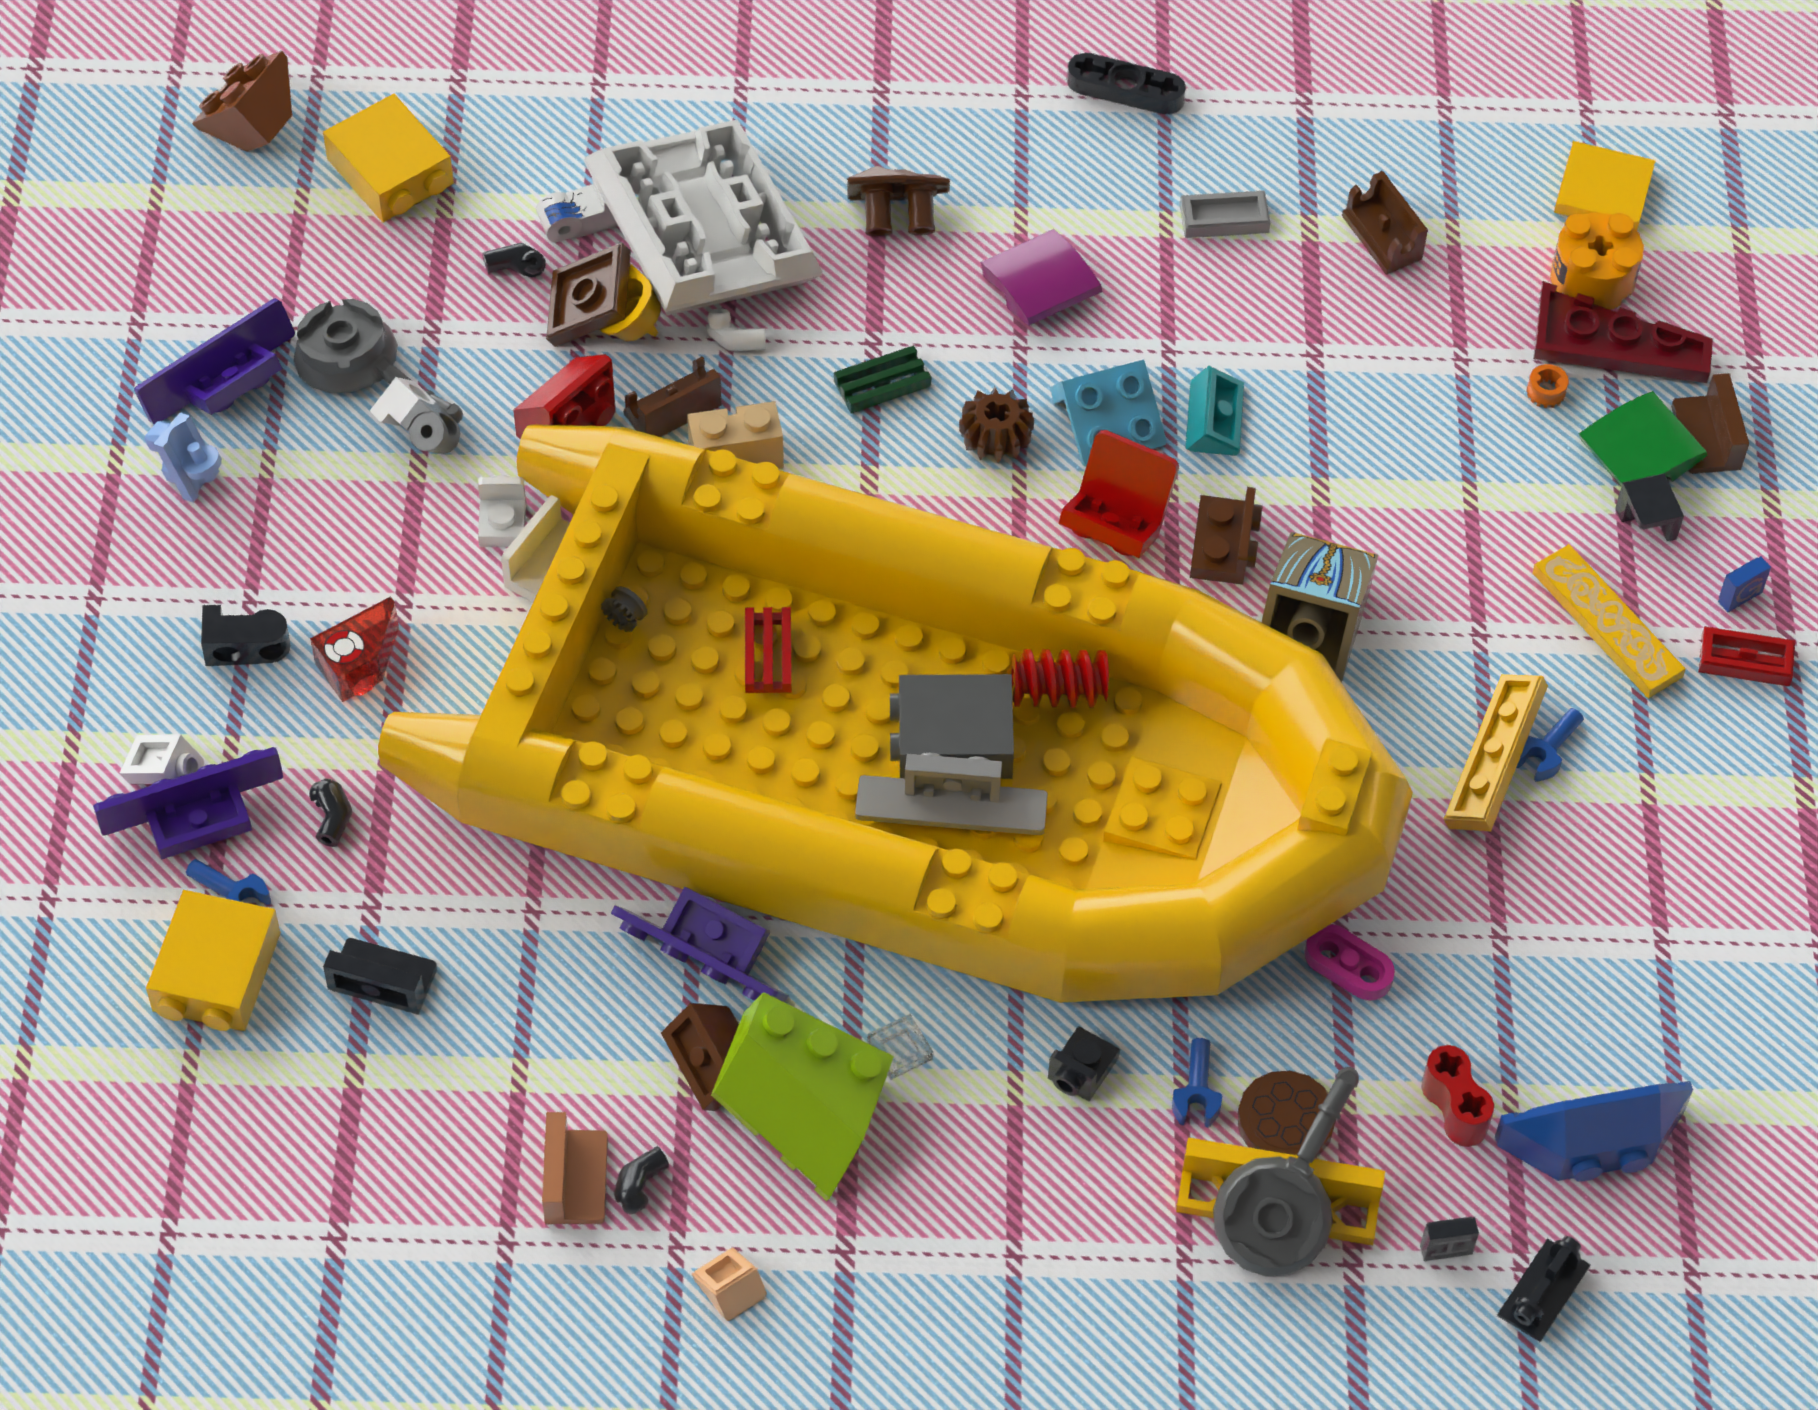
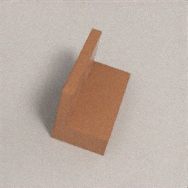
(573, 1173)

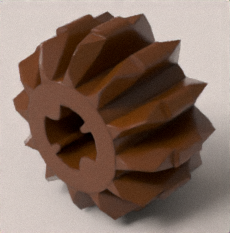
(996, 424)

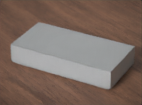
(1224, 214)

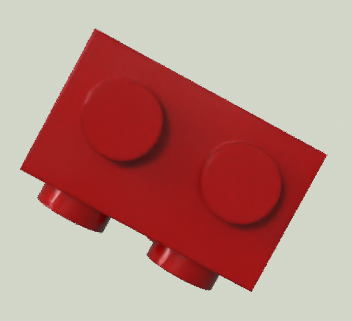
(1122, 495)

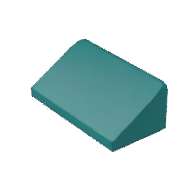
(1214, 413)

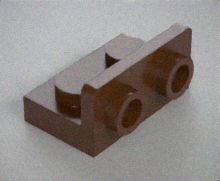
(1223, 538)

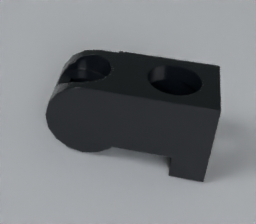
(243, 637)

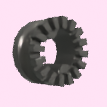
(624, 608)

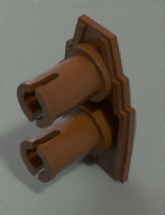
(881, 186)

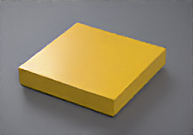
(1604, 182)

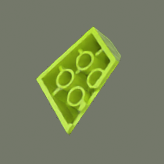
(802, 1088)

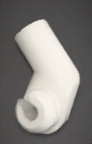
(730, 336)

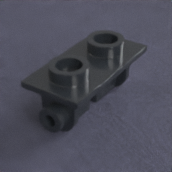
(1545, 1287)

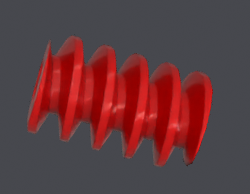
(1060, 677)

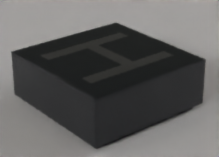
(1449, 1238)

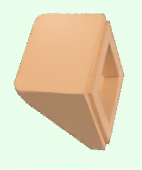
(730, 1283)

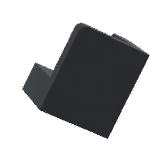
(1651, 504)

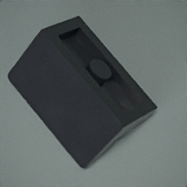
(380, 975)

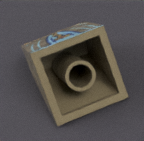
(1320, 596)

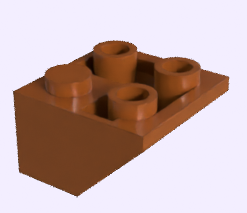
(250, 104)

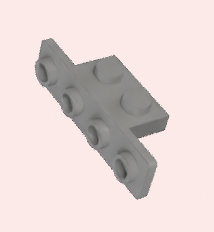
(951, 795)

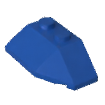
(1596, 1131)

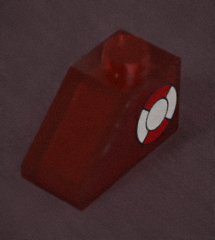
(357, 649)

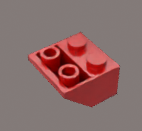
(574, 396)

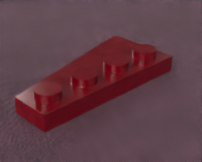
(1596, 337)

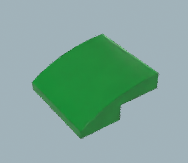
(1642, 441)

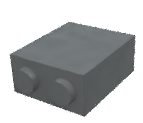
(954, 718)

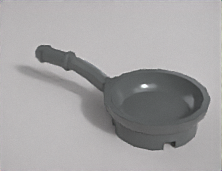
(350, 350)
(1274, 1209)

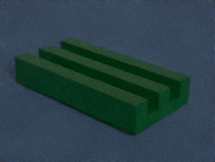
(879, 374)

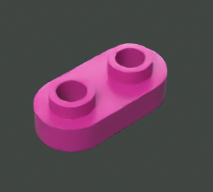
(1352, 961)

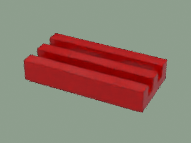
(768, 619)
(1747, 662)

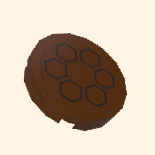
(1280, 1111)

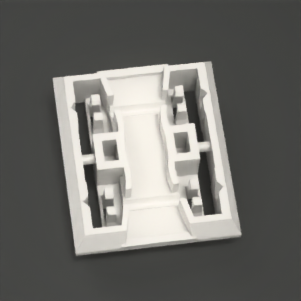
(702, 218)

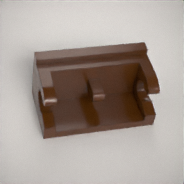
(1386, 224)
(668, 407)

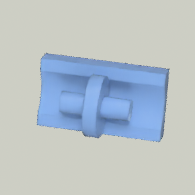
(184, 455)

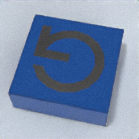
(1744, 584)

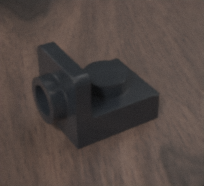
(1082, 1064)

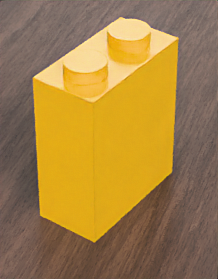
(388, 157)
(213, 961)

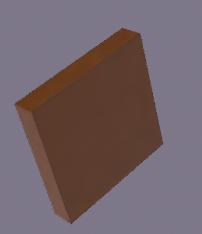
(588, 294)

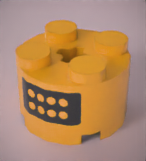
(1598, 257)

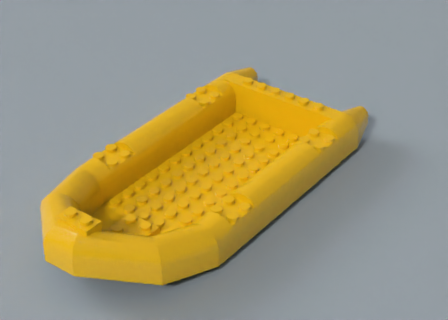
(1186, 819)

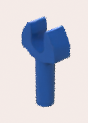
(1547, 746)
(248, 887)
(1197, 1088)

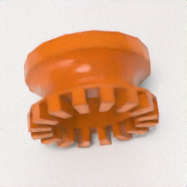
(1544, 396)

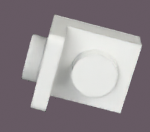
(501, 510)
(159, 758)

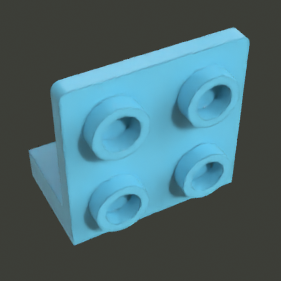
(1113, 401)

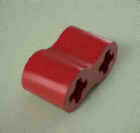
(1463, 1103)

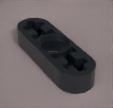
(1136, 97)

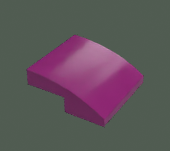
(1041, 277)

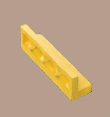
(1343, 1183)

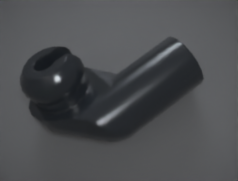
(516, 257)
(337, 808)
(633, 1179)

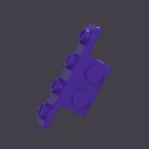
(220, 367)
(192, 807)
(709, 934)

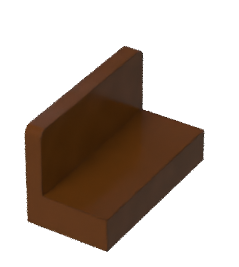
(1716, 425)
(700, 1044)

